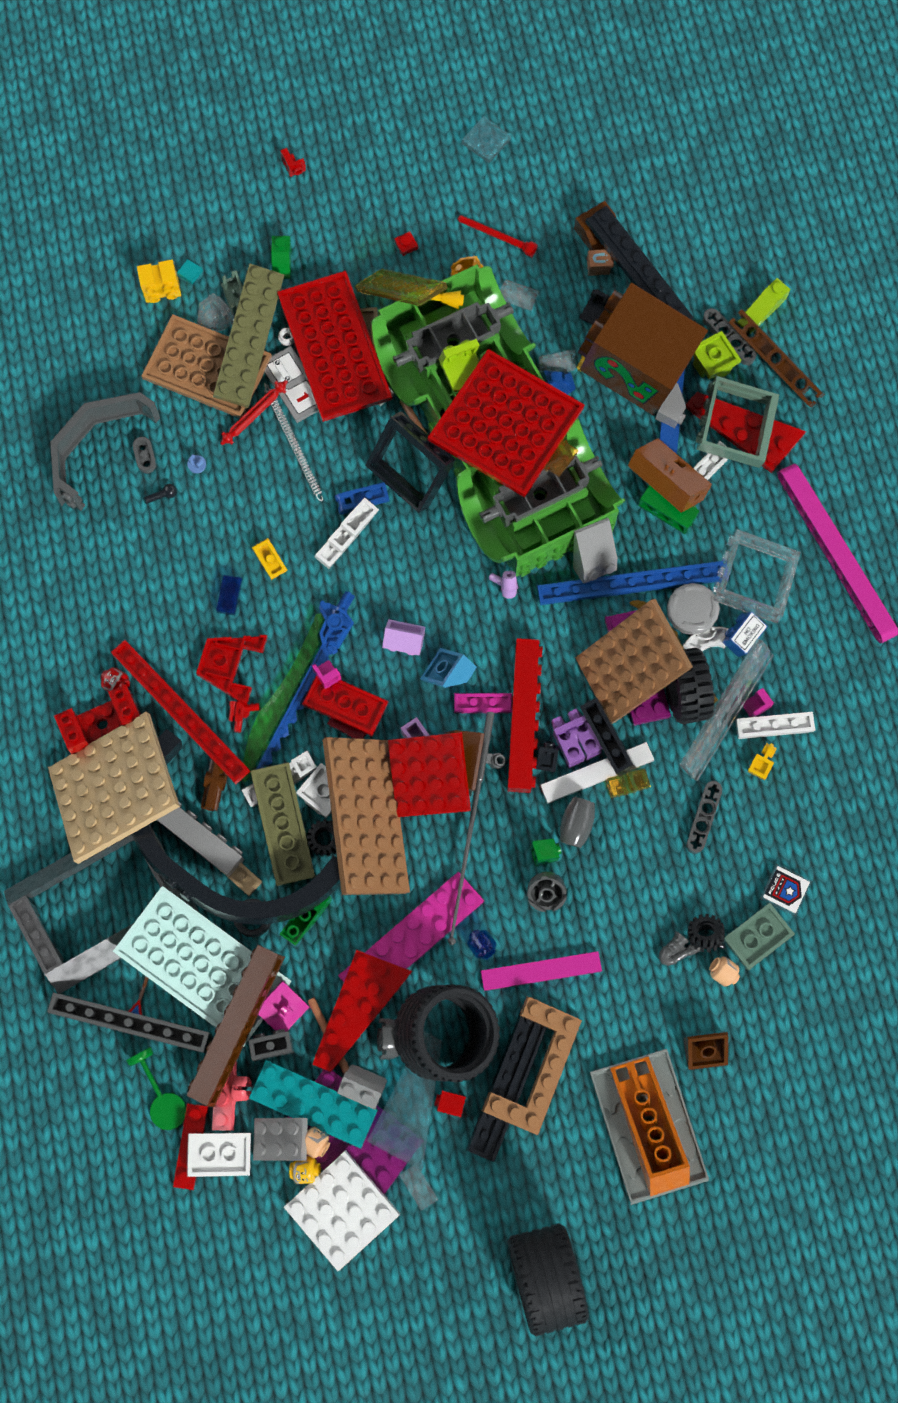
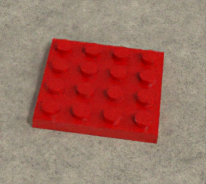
(429, 774)

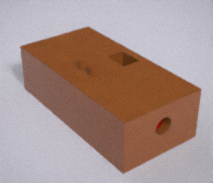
(669, 475)

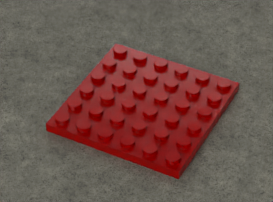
(506, 422)

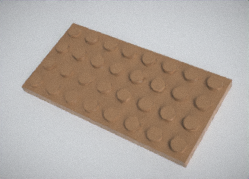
(365, 817)

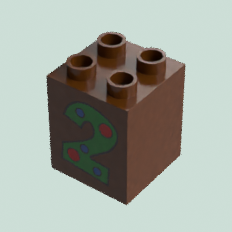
(640, 347)

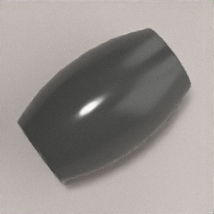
(577, 822)

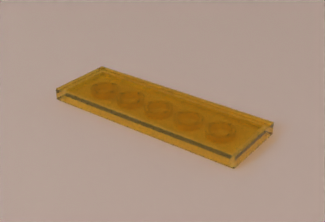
(401, 287)

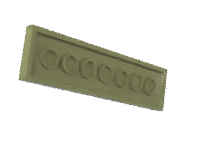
(248, 336)

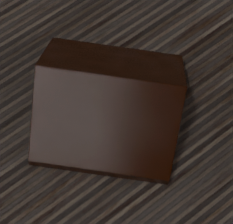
(706, 1050)

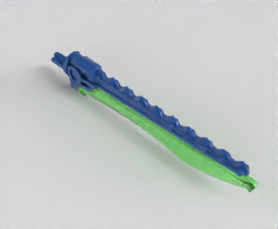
(332, 634)

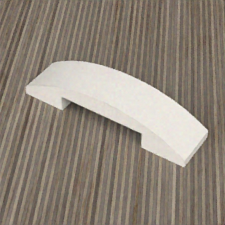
(300, 768)

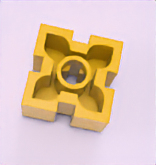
(159, 281)

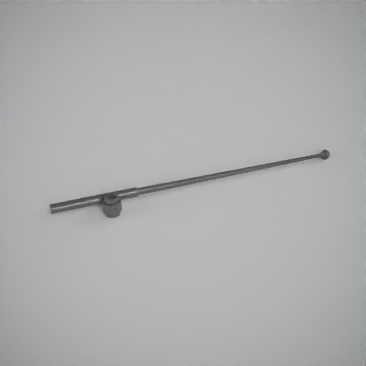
(495, 761)

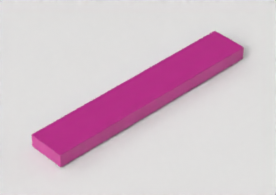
(541, 971)

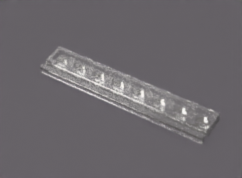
(726, 710)

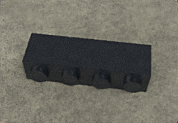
(608, 737)

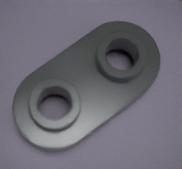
(144, 456)

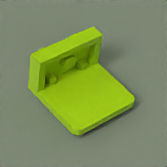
(459, 362)

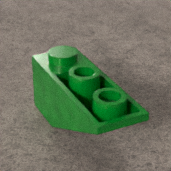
(299, 926)

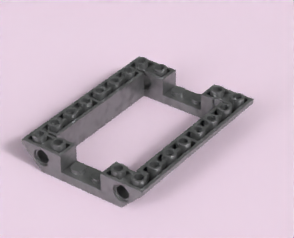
(67, 974)

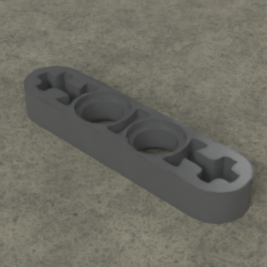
(731, 335)
(707, 818)

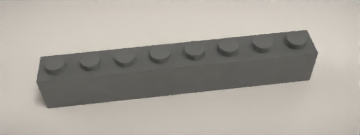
(129, 1023)

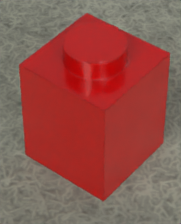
(450, 1103)

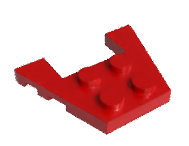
(221, 661)

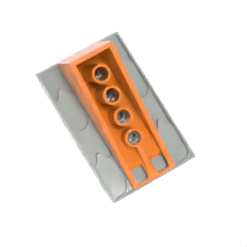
(649, 1126)

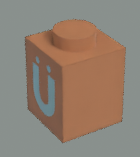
(599, 262)

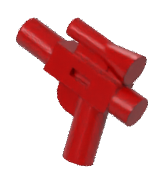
(240, 711)

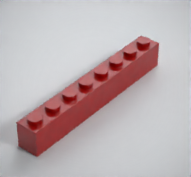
(523, 716)

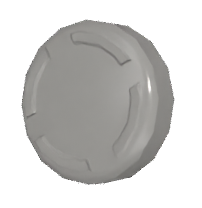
(692, 609)

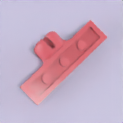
(232, 1092)

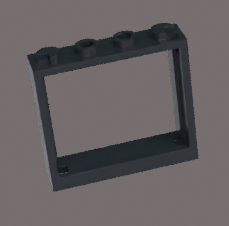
(418, 438)

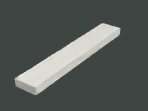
(591, 775)

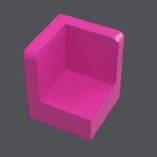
(327, 674)
(758, 703)

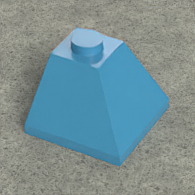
(448, 669)

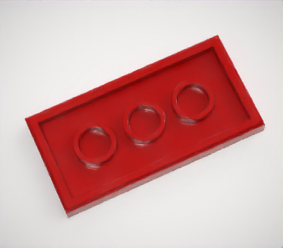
(346, 705)

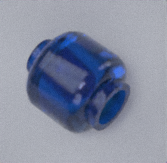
(481, 944)

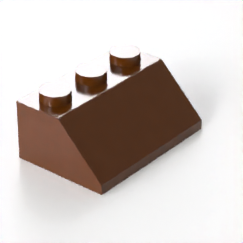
(472, 748)

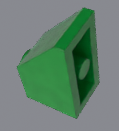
(281, 255)
(545, 851)

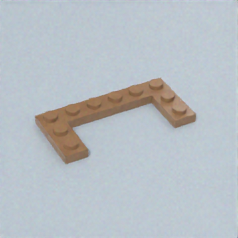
(533, 1114)

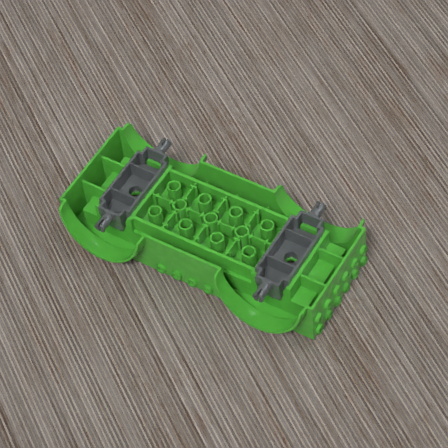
(500, 520)

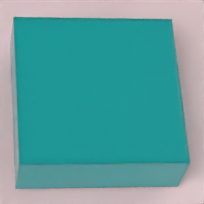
(189, 271)

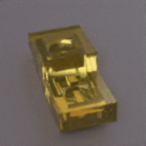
(628, 783)

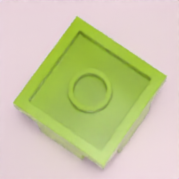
(715, 357)

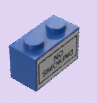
(744, 633)

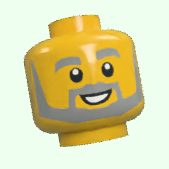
(304, 1171)

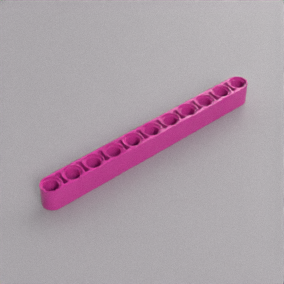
(838, 553)

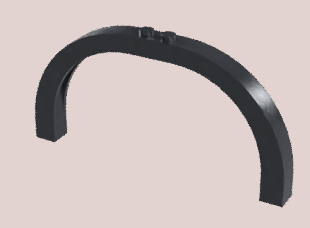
(230, 909)

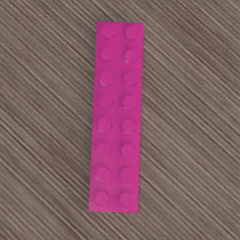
(425, 925)

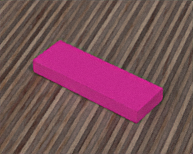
(482, 702)

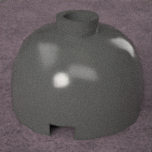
(546, 891)
(386, 1040)

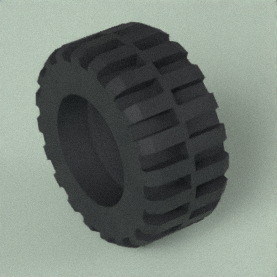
(692, 693)

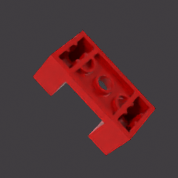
(83, 729)

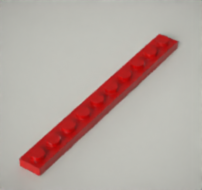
(180, 712)

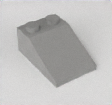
(594, 551)

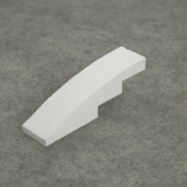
(346, 533)

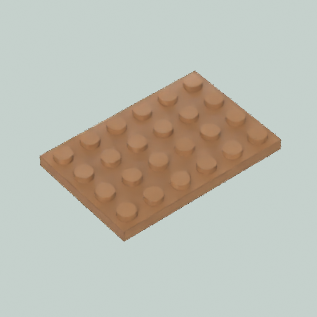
(190, 363)
(634, 661)

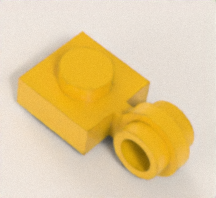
(761, 765)

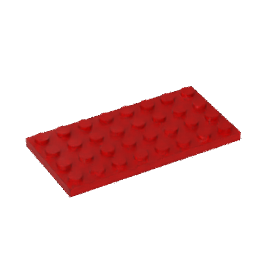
(334, 346)

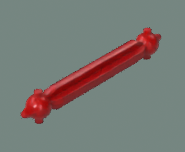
(254, 412)

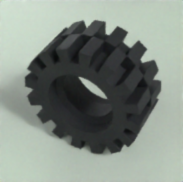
(313, 834)
(706, 923)

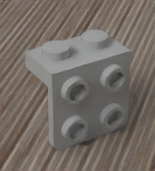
(362, 1086)

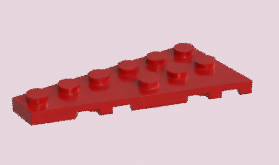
(362, 997)

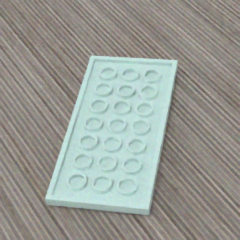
(188, 956)

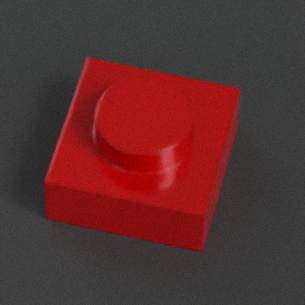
(406, 243)

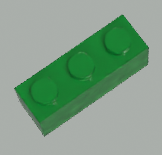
(664, 510)

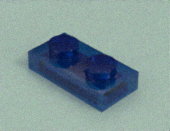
(229, 595)

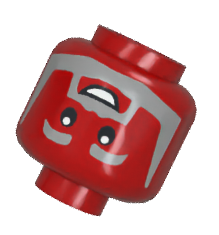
(114, 678)

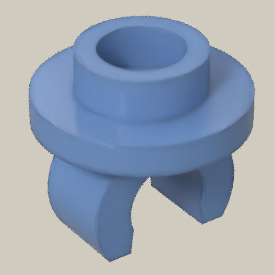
(196, 463)

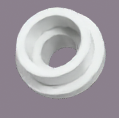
(282, 334)

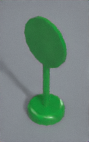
(167, 1109)

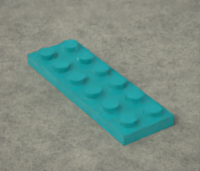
(322, 1106)

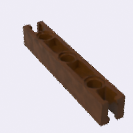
(767, 349)

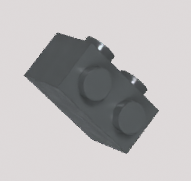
(271, 1046)

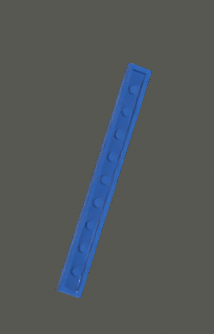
(629, 583)

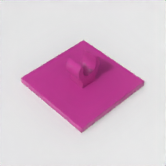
(282, 1007)

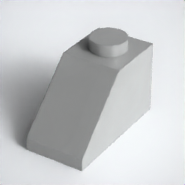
(673, 408)

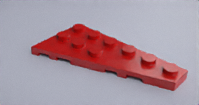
(743, 429)

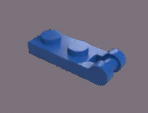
(375, 494)

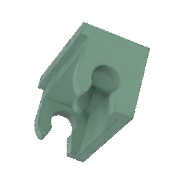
(232, 289)

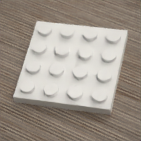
(342, 1210)

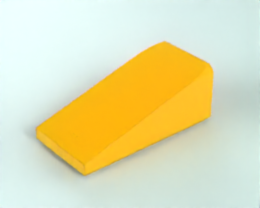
(269, 558)

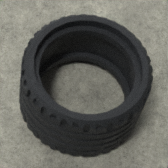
(481, 1041)
(548, 1279)

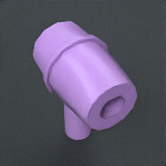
(507, 582)

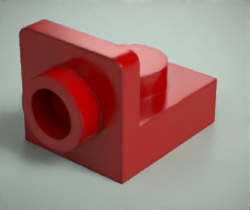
(292, 166)

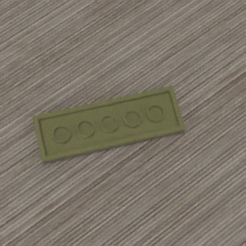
(282, 824)

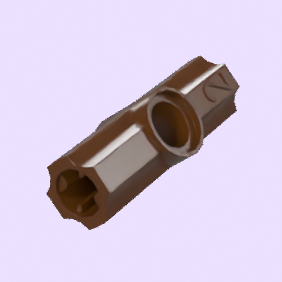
(214, 784)

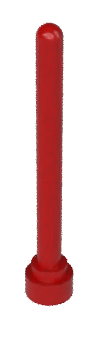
(528, 247)

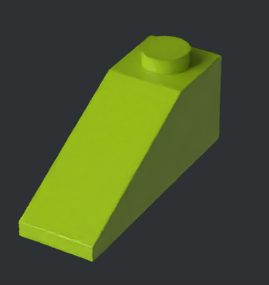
(766, 303)

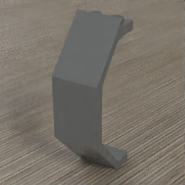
(80, 425)

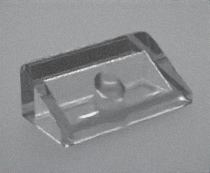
(519, 294)
(558, 362)
(419, 1187)

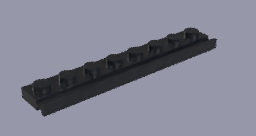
(632, 259)
(508, 1084)

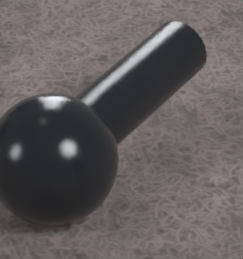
(168, 491)

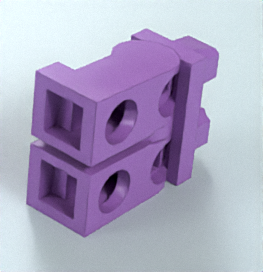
(575, 738)

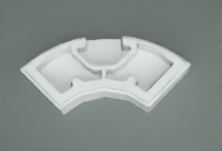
(709, 639)

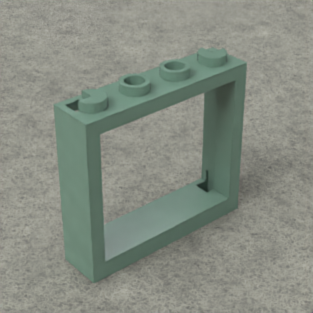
(744, 391)

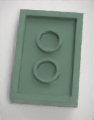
(758, 936)

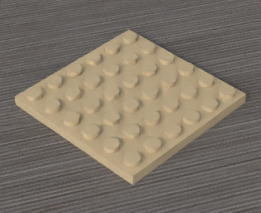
(113, 788)

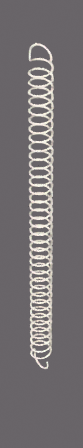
(280, 417)

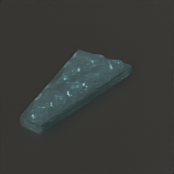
(406, 1117)

